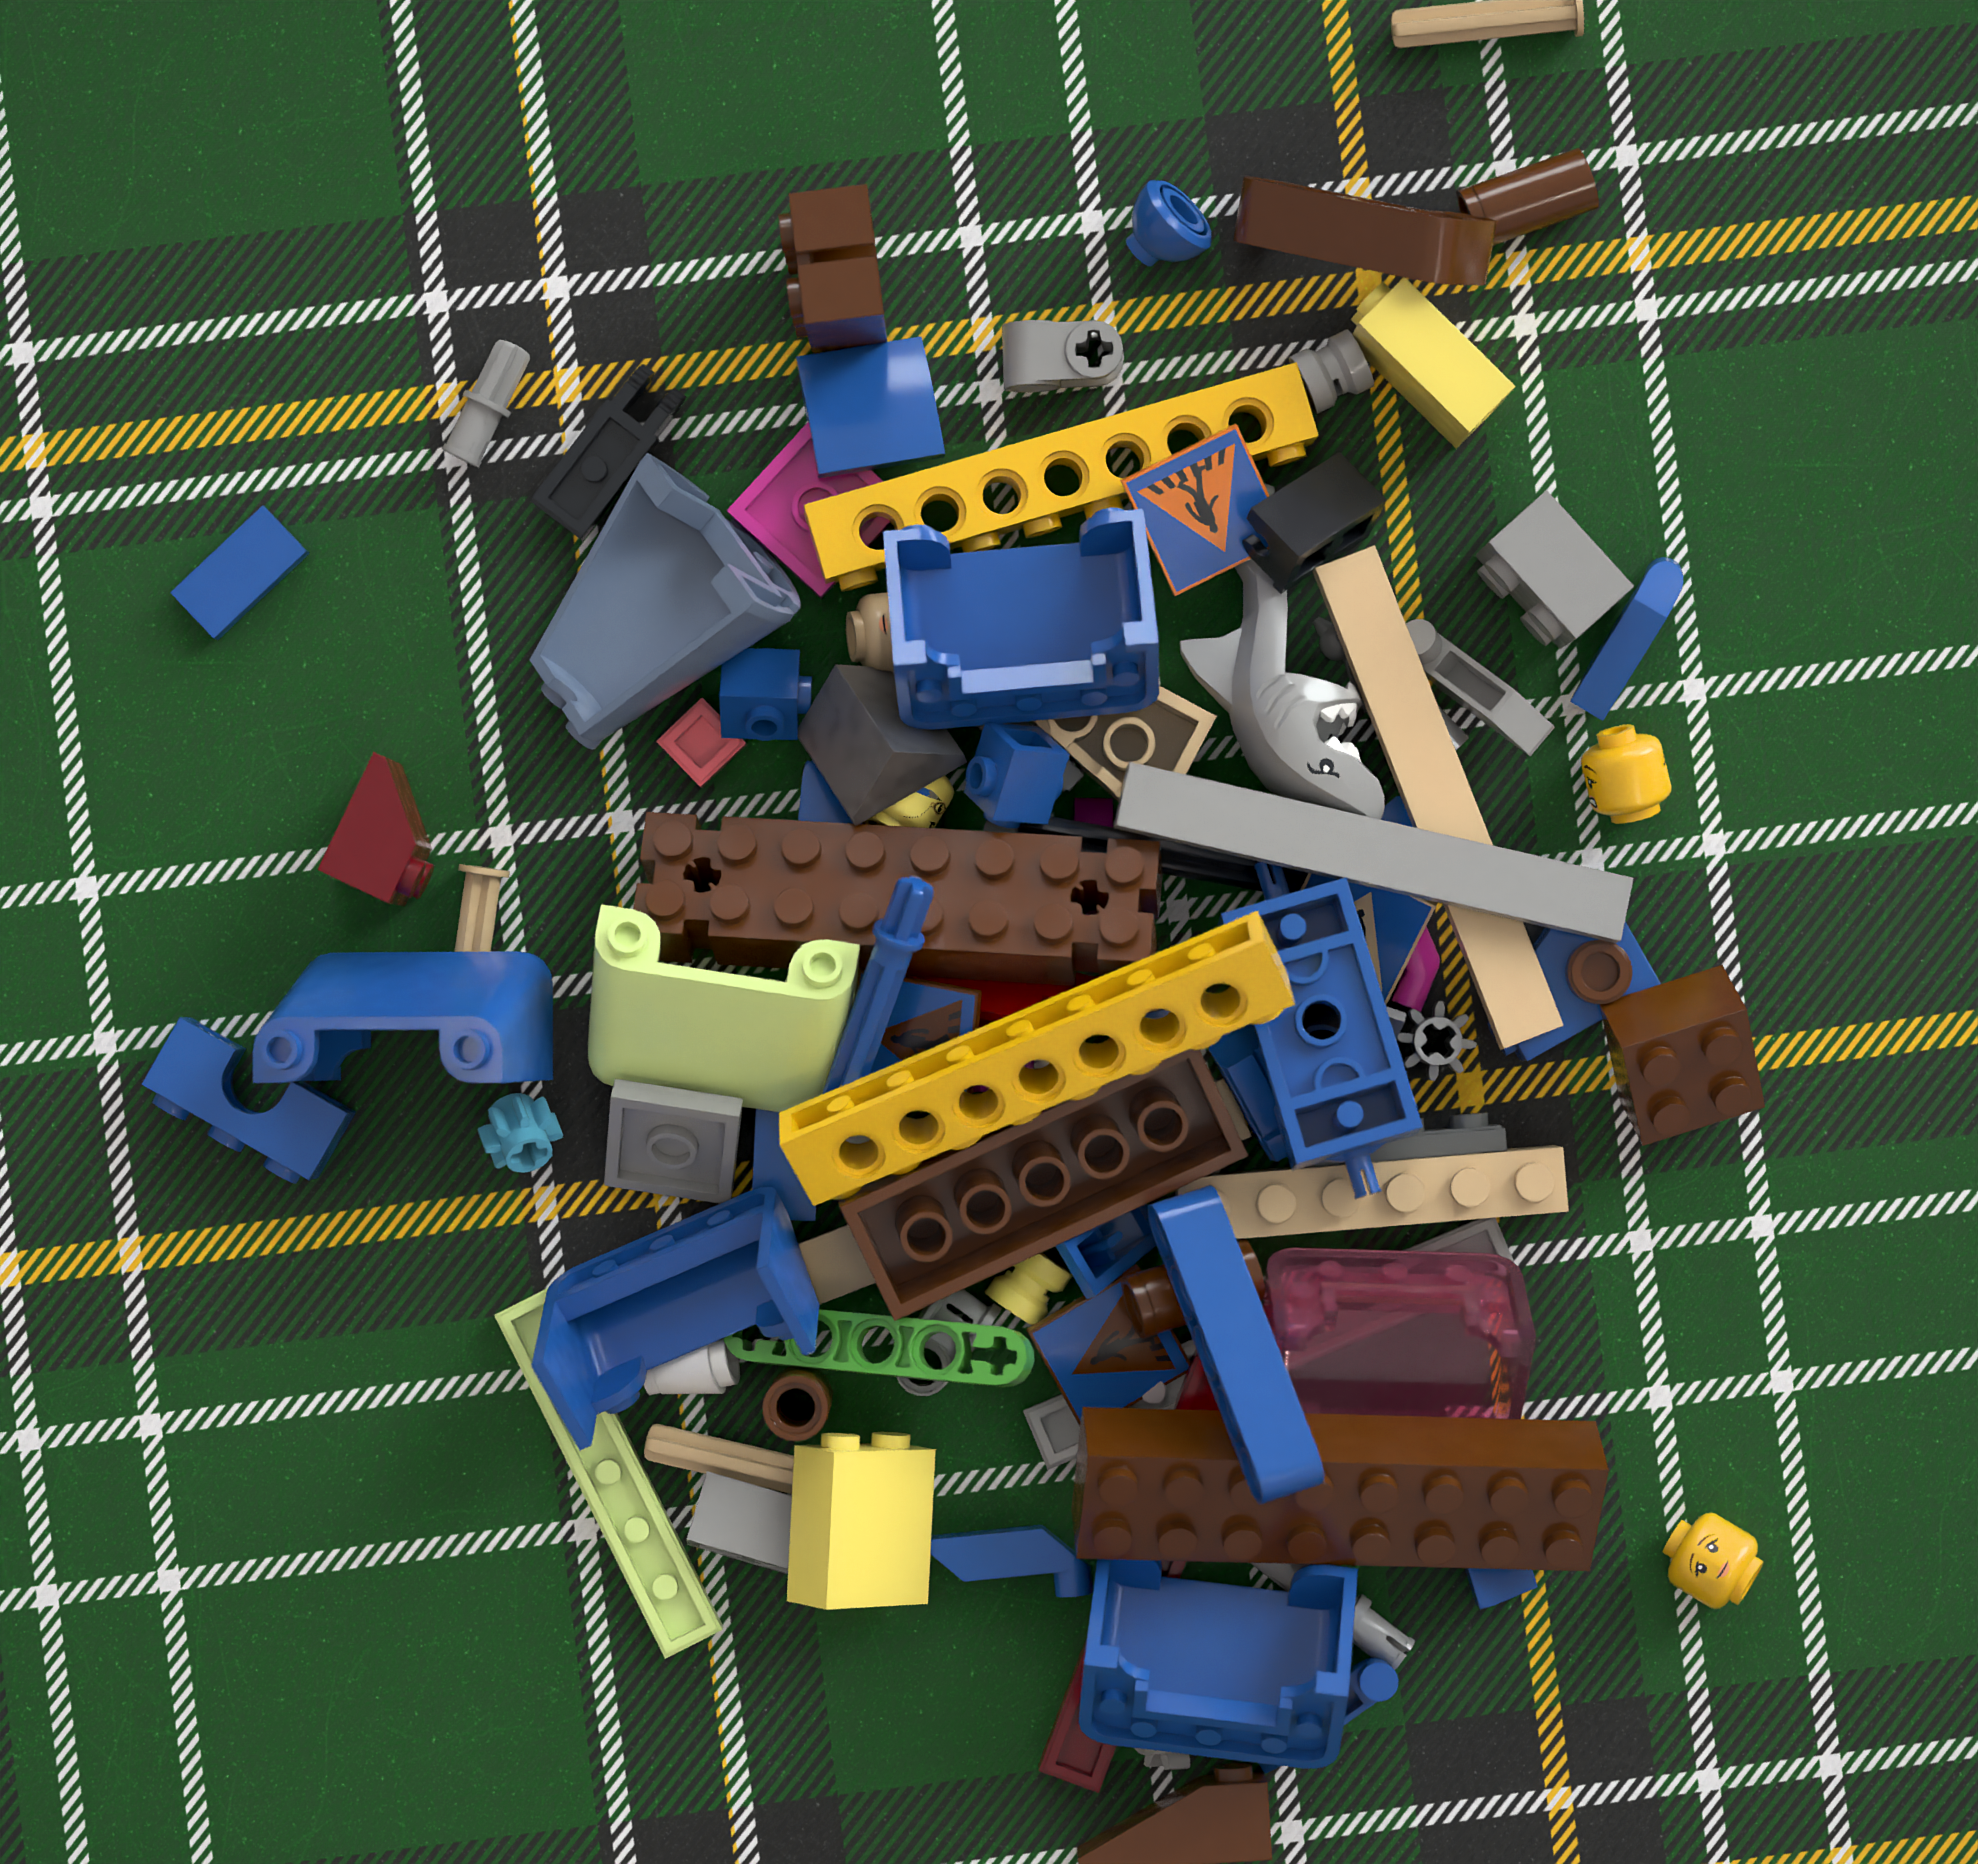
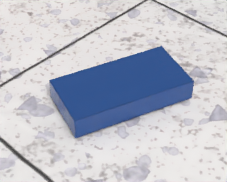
(239, 573)

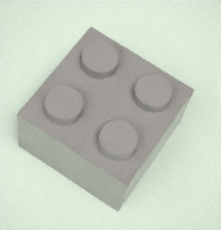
(1551, 572)

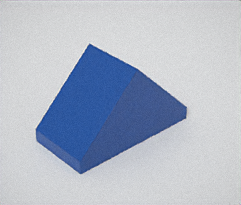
(1108, 1250)

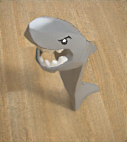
(1281, 715)

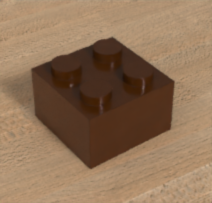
(1682, 1055)

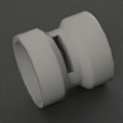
(1333, 371)

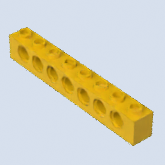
(834, 522)
(1052, 1031)

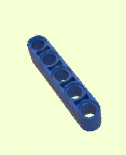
(1235, 1344)

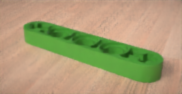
(908, 1351)

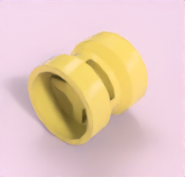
(1026, 1287)

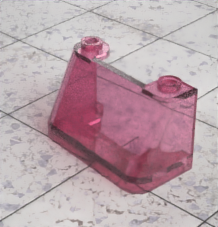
(1401, 1331)

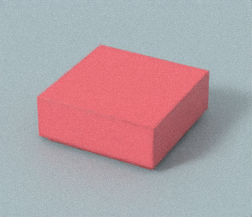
(698, 744)

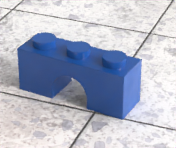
(197, 1078)

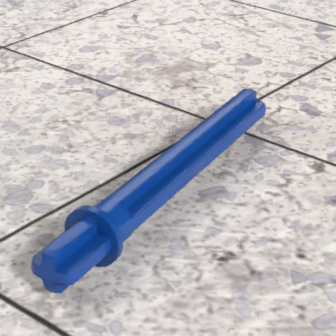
(896, 940)

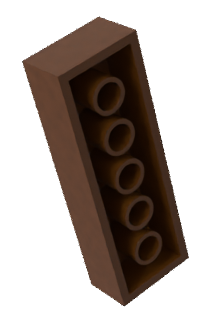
(1040, 1182)

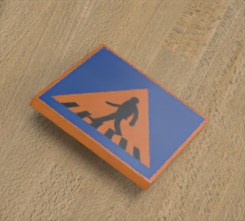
(1199, 507)

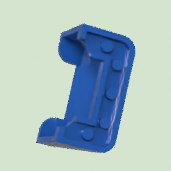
(1023, 626)
(486, 1005)
(1219, 1664)

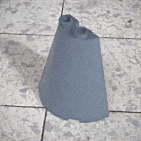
(657, 605)

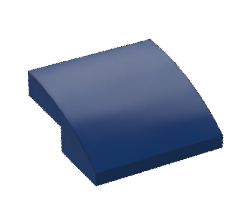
(870, 407)

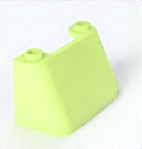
(715, 1027)

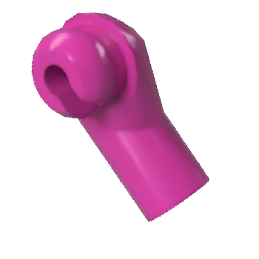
(1418, 974)

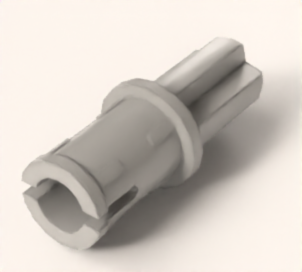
(487, 402)

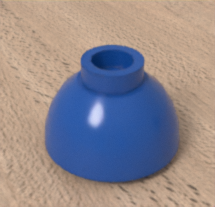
(1167, 225)

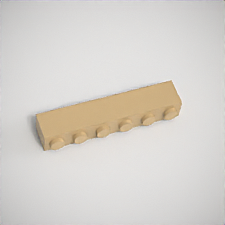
(1412, 1192)

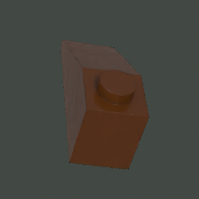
(1199, 1823)

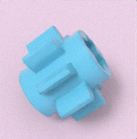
(520, 1132)

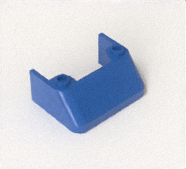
(668, 1298)

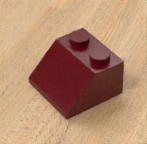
(381, 837)

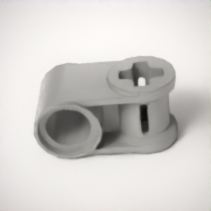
(1046, 358)
(942, 1342)

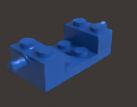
(1342, 1092)

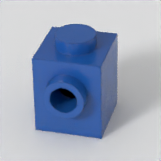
(763, 695)
(1016, 774)

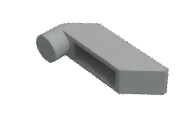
(1478, 689)

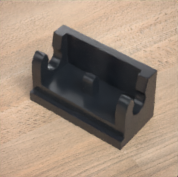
(1312, 521)

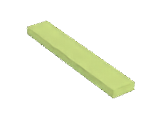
(623, 1505)

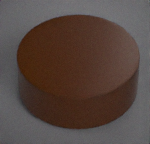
(1598, 971)

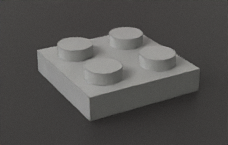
(672, 1141)

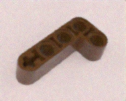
(1365, 232)

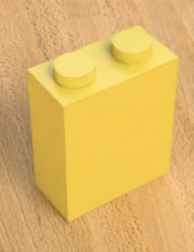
(1428, 360)
(861, 1522)

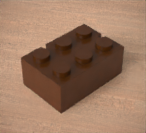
(834, 253)

